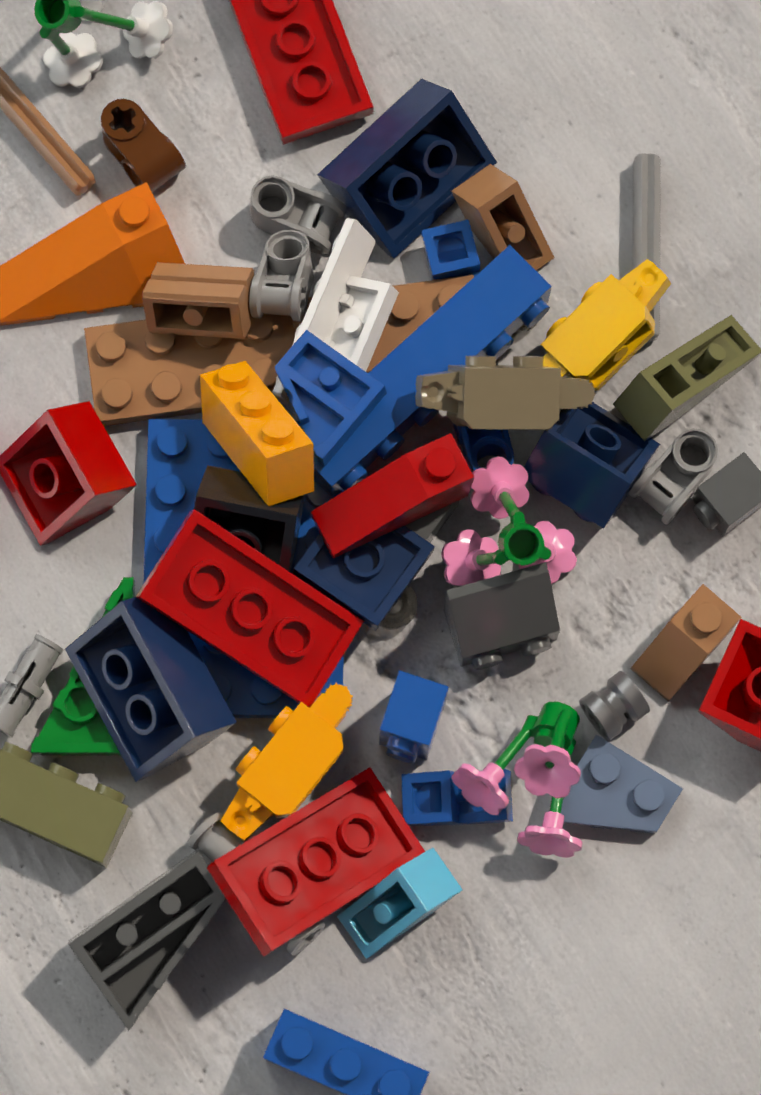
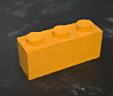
(257, 433)

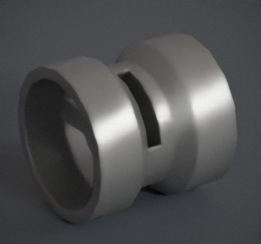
(612, 707)

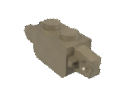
(502, 395)

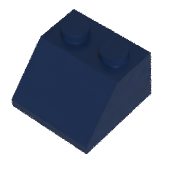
(589, 462)

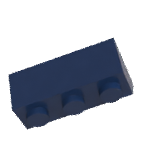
(406, 165)
(149, 687)

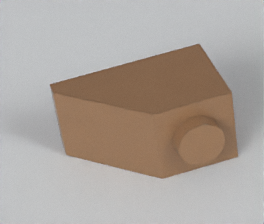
(502, 216)
(686, 642)

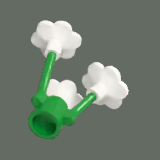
(76, 57)

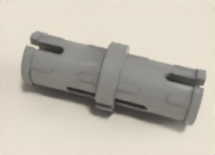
(26, 682)

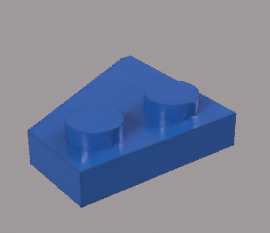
(327, 393)

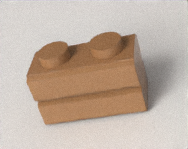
(198, 300)

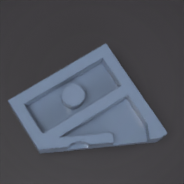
(618, 792)

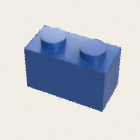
(412, 717)

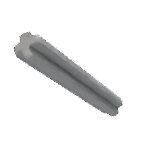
(647, 217)

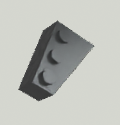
(147, 935)

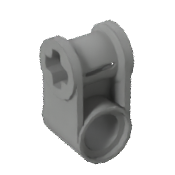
(299, 213)
(283, 277)
(671, 481)

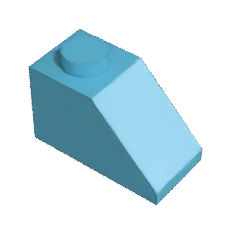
(399, 902)

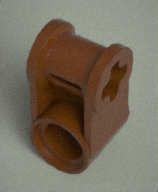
(144, 150)

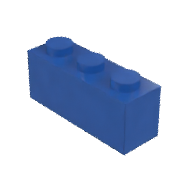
(340, 1060)

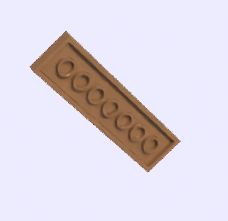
(158, 374)

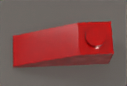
(395, 496)

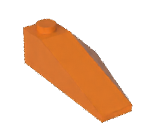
(90, 262)

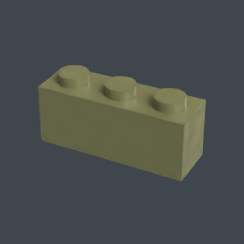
(59, 808)

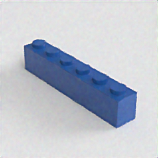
(470, 323)

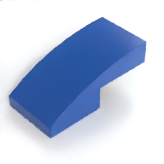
(451, 250)
(437, 801)

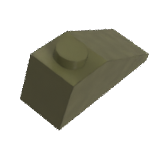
(685, 377)

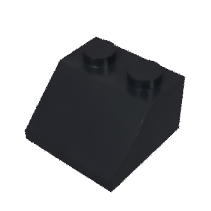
(237, 507)

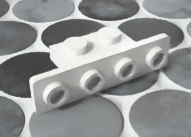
(344, 307)

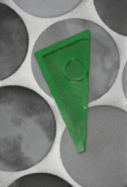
(74, 721)

